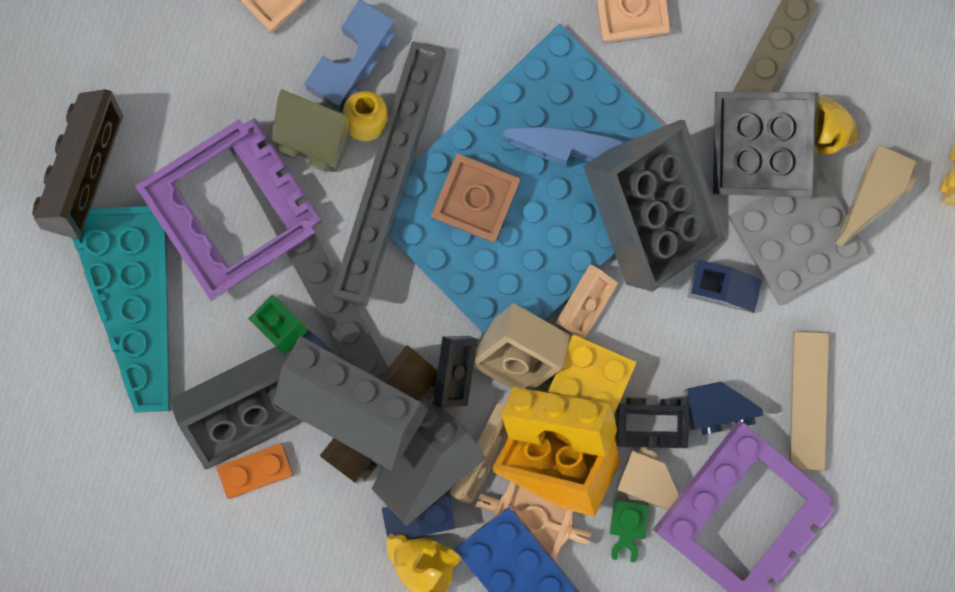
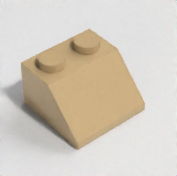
(521, 349)

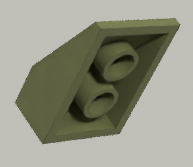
(310, 131)

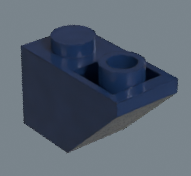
(724, 286)
(718, 405)

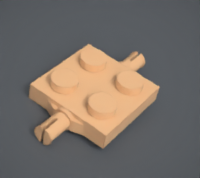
(545, 520)

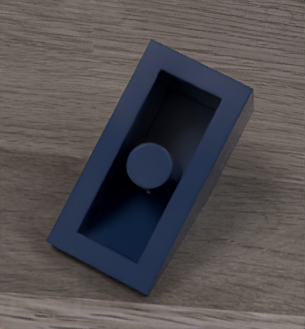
(434, 519)

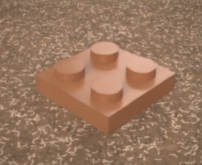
(475, 198)

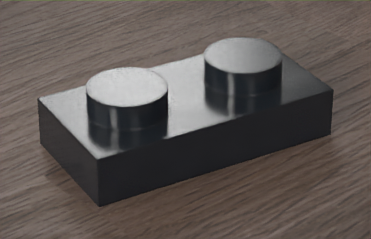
(455, 371)

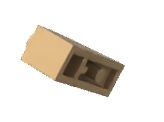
(880, 187)

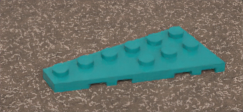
(128, 279)

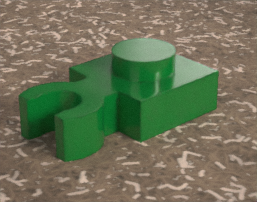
(627, 522)

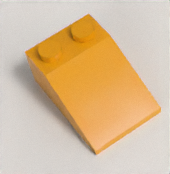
(558, 473)

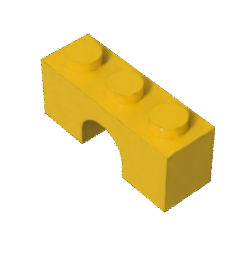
(583, 422)

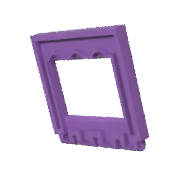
(189, 234)
(711, 488)

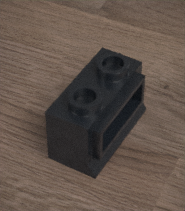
(667, 407)

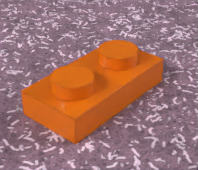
(254, 470)

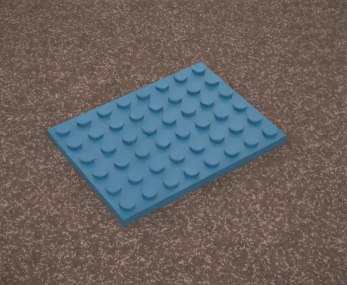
(553, 218)

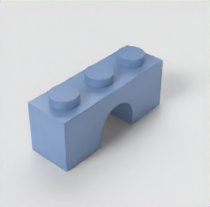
(338, 81)

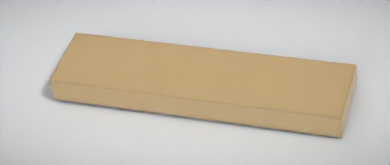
(809, 400)

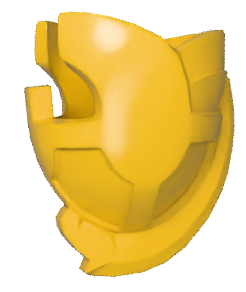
(835, 127)
(422, 563)

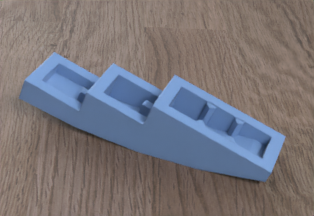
(559, 144)

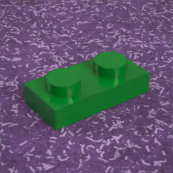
(278, 324)

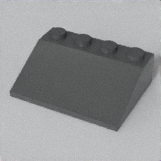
(655, 205)

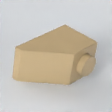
(647, 479)

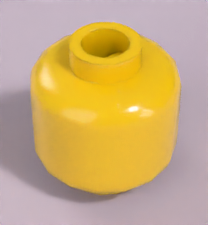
(366, 115)

